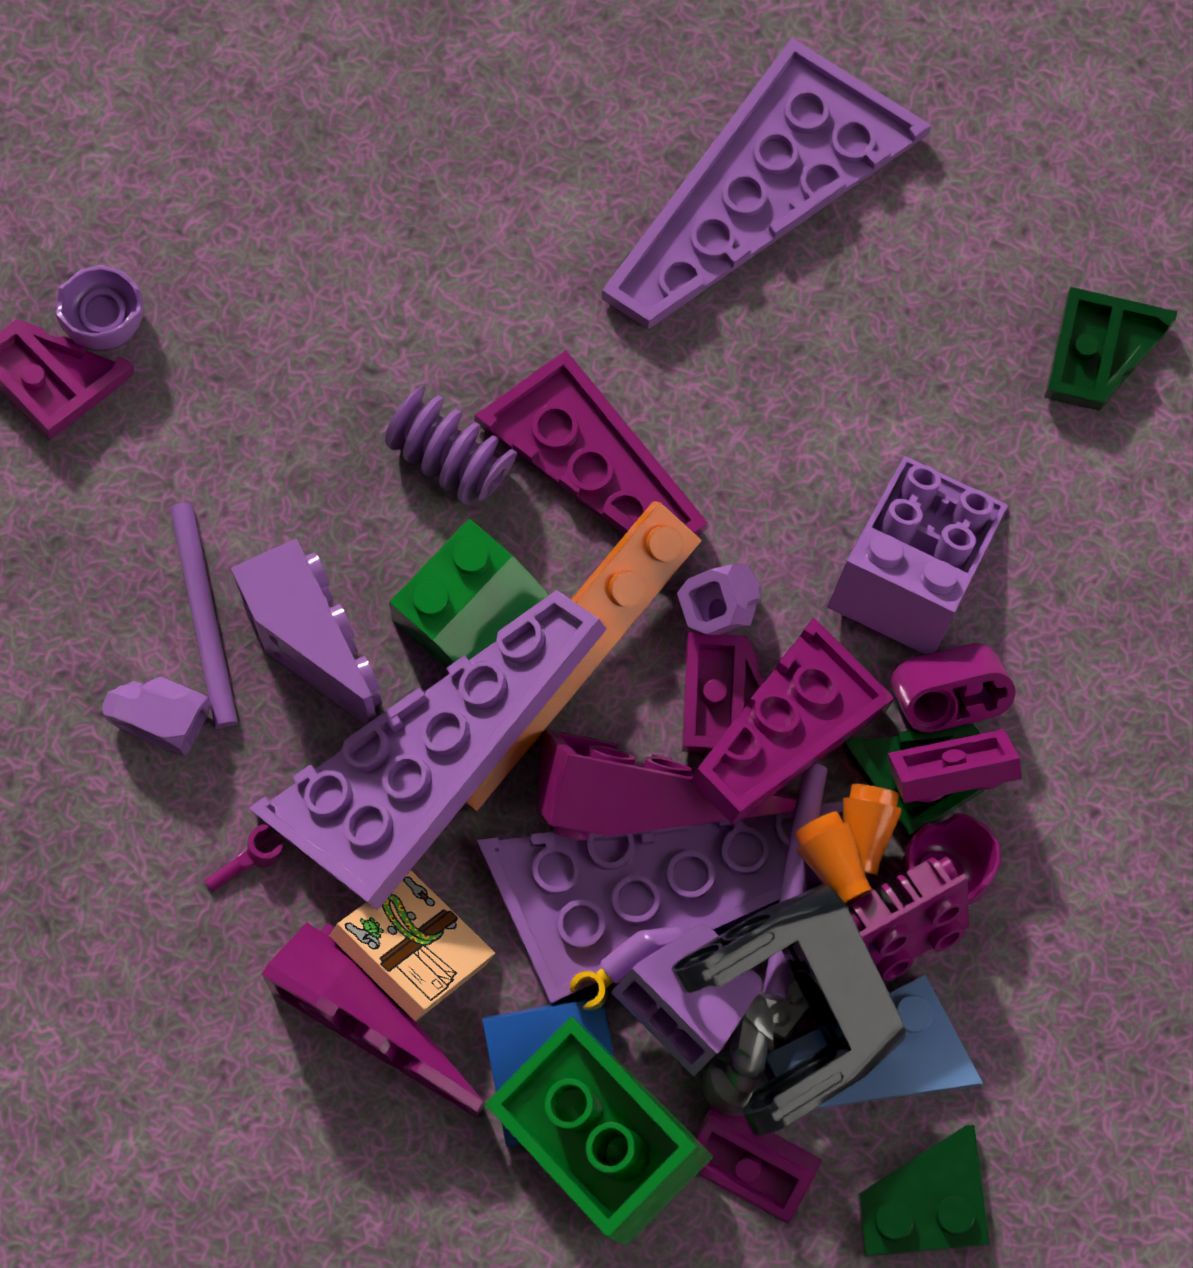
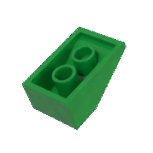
(464, 596)
(598, 1132)

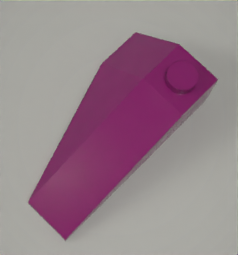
(605, 792)
(336, 992)

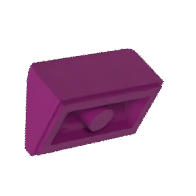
(756, 1168)

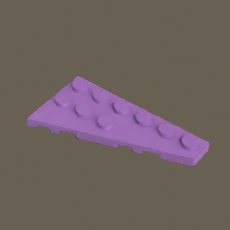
(777, 162)
(417, 763)
(591, 895)

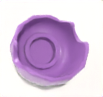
(99, 308)

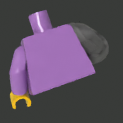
(692, 1023)

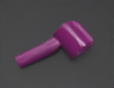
(246, 859)

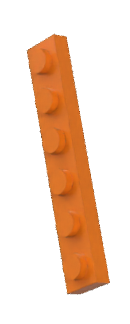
(617, 596)

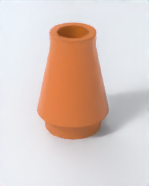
(873, 819)
(833, 856)

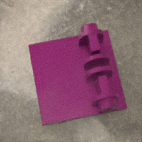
(926, 922)

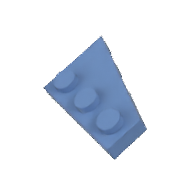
(923, 1063)

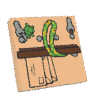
(413, 946)

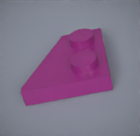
(54, 377)
(717, 687)

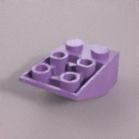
(917, 556)
(292, 617)

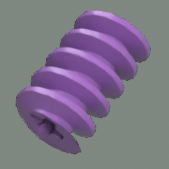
(447, 449)

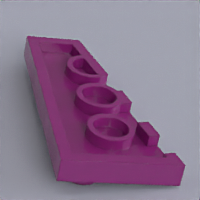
(584, 446)
(791, 722)

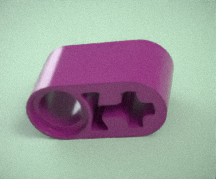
(962, 685)

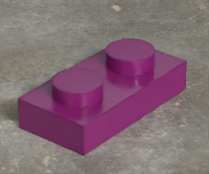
(955, 766)

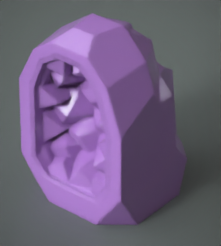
(720, 599)
(158, 713)

